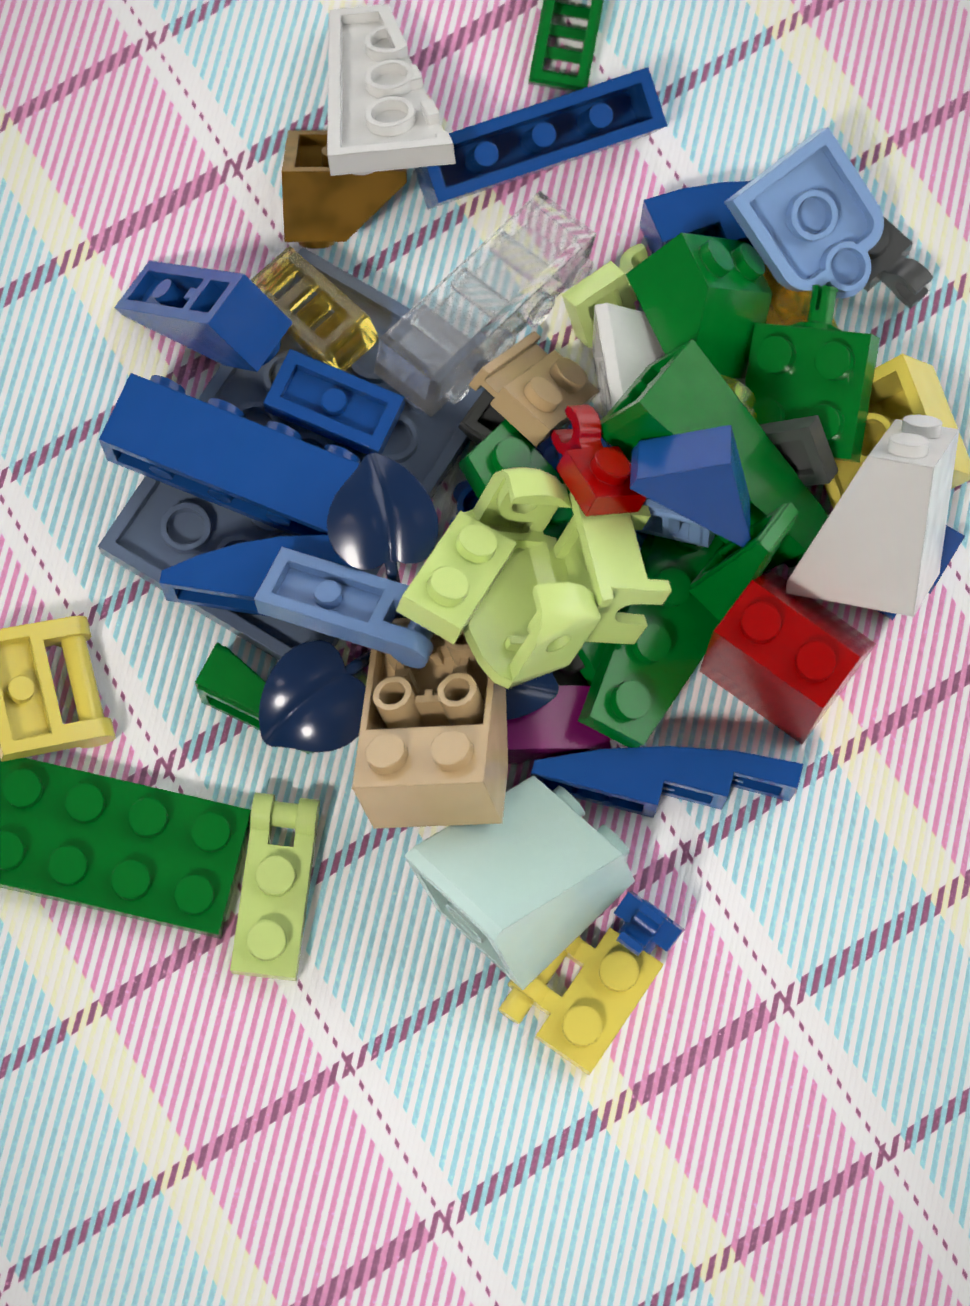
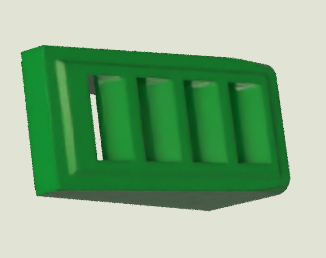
(558, 80)
(736, 566)
(231, 686)

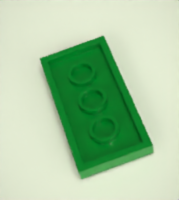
(119, 846)

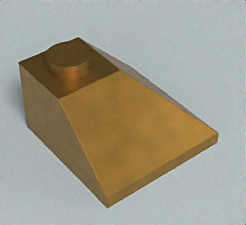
(323, 206)

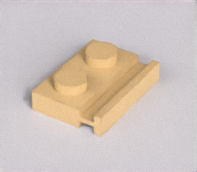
(534, 388)

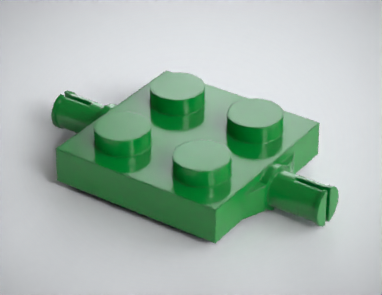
(815, 372)

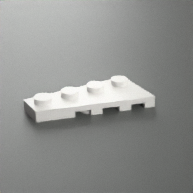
(378, 98)

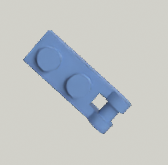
(342, 605)

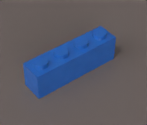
(545, 137)
(225, 456)

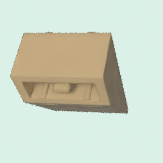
(432, 741)

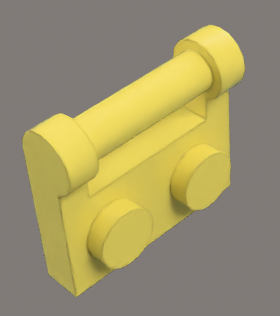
(28, 698)

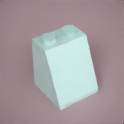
(526, 882)

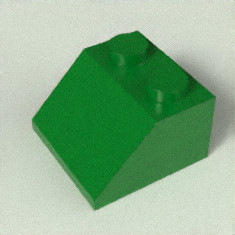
(706, 293)

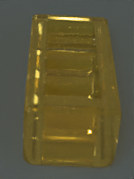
(341, 336)

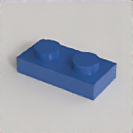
(334, 403)

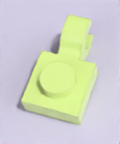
(604, 285)

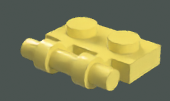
(594, 1004)

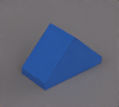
(696, 478)

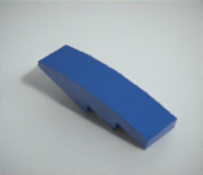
(638, 776)

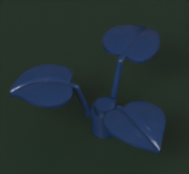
(372, 521)

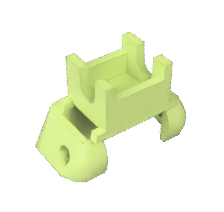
(554, 590)

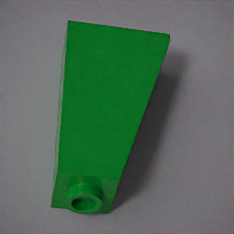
(688, 395)

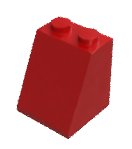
(784, 655)

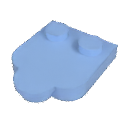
(812, 218)

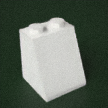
(889, 525)

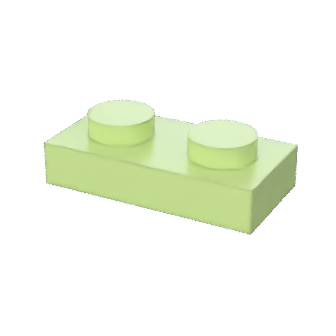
(456, 577)

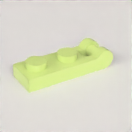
(275, 889)

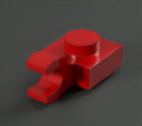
(594, 473)

